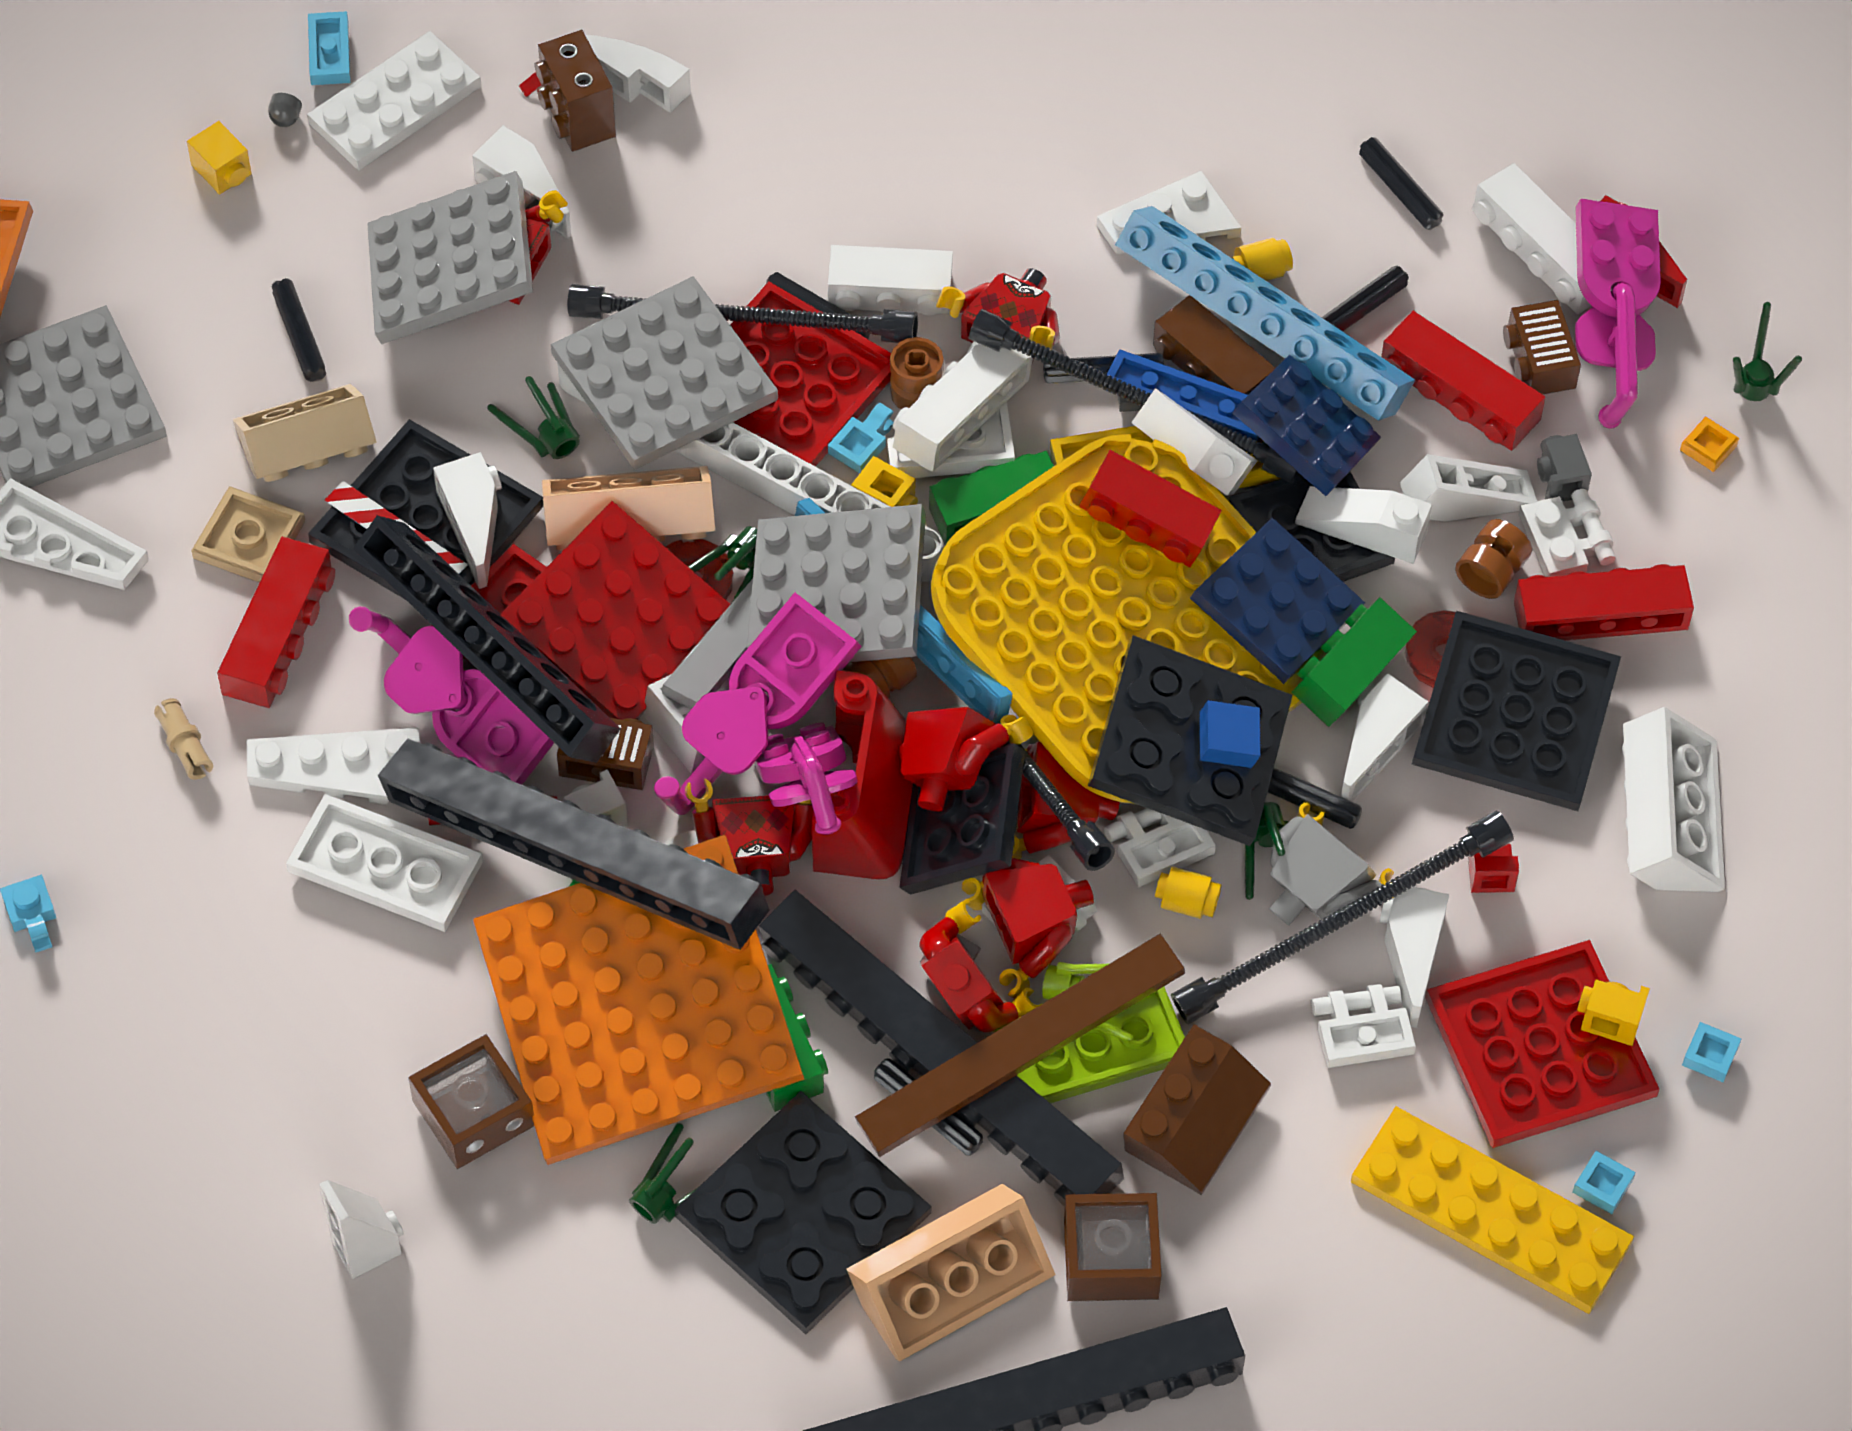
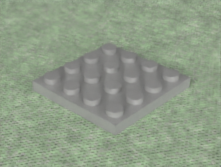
(449, 257)
(664, 372)
(71, 399)
(850, 567)

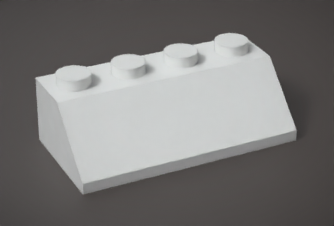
(1673, 804)

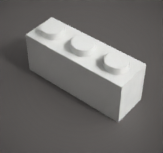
(888, 278)

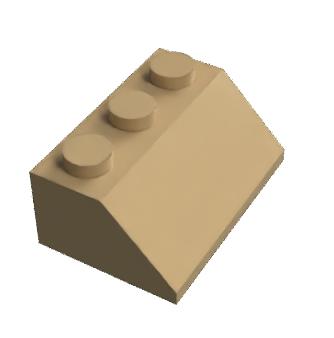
(305, 432)

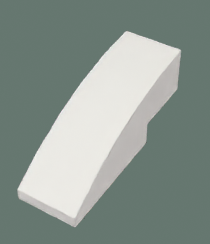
(641, 70)

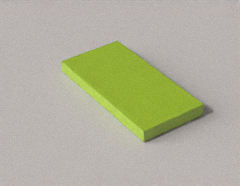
(1105, 1060)

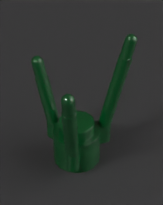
(1757, 378)
(556, 433)
(740, 555)
(1266, 836)
(654, 1194)

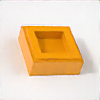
(1709, 444)

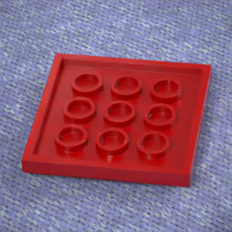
(818, 375)
(616, 612)
(1524, 1046)

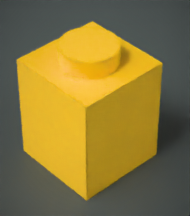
(219, 157)

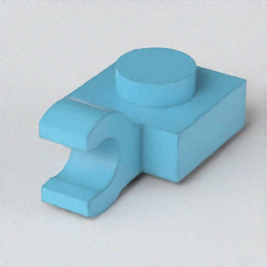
(861, 441)
(30, 908)

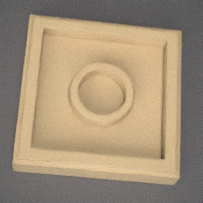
(245, 533)

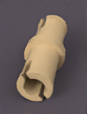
(183, 739)

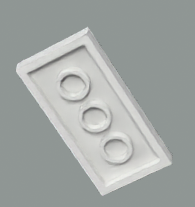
(394, 100)
(384, 862)

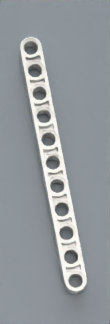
(772, 463)

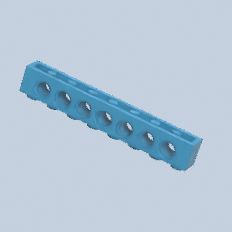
(1264, 312)

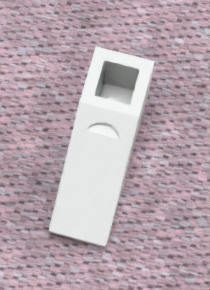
(509, 153)

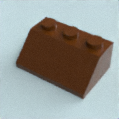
(1196, 1110)

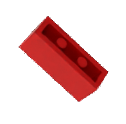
(1150, 509)

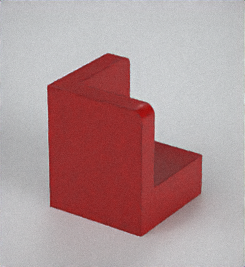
(1494, 872)

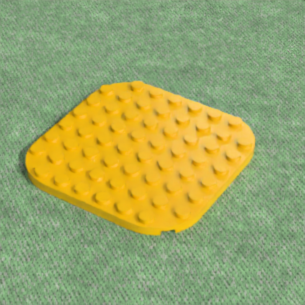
(1056, 596)

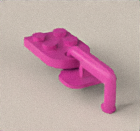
(1620, 254)
(788, 660)
(432, 679)
(804, 764)

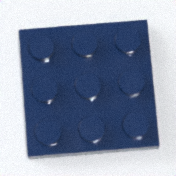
(1307, 424)
(1277, 600)

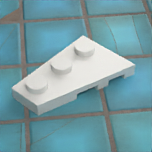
(1186, 201)
(985, 447)

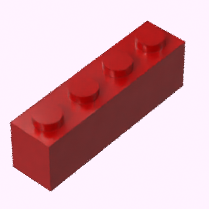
(1464, 381)
(1605, 603)
(276, 622)

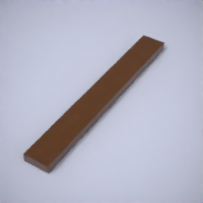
(1019, 1045)

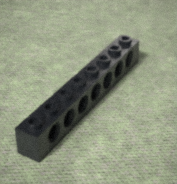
(487, 639)

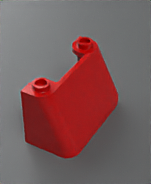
(878, 805)

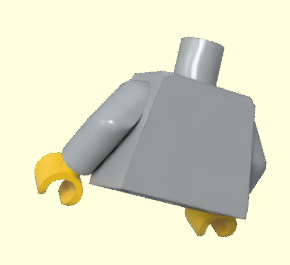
(1318, 870)

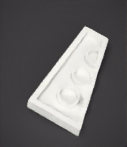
(62, 541)
(326, 762)

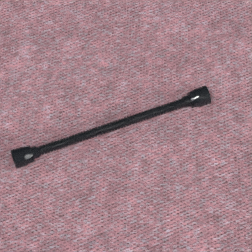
(892, 326)
(997, 333)
(1483, 837)
(1087, 840)

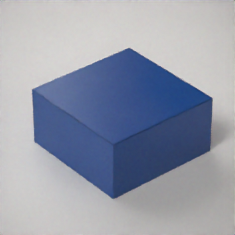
(1229, 734)

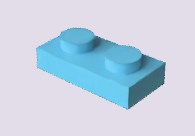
(329, 48)

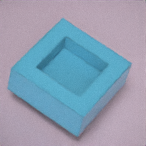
(1711, 1052)
(1603, 1182)

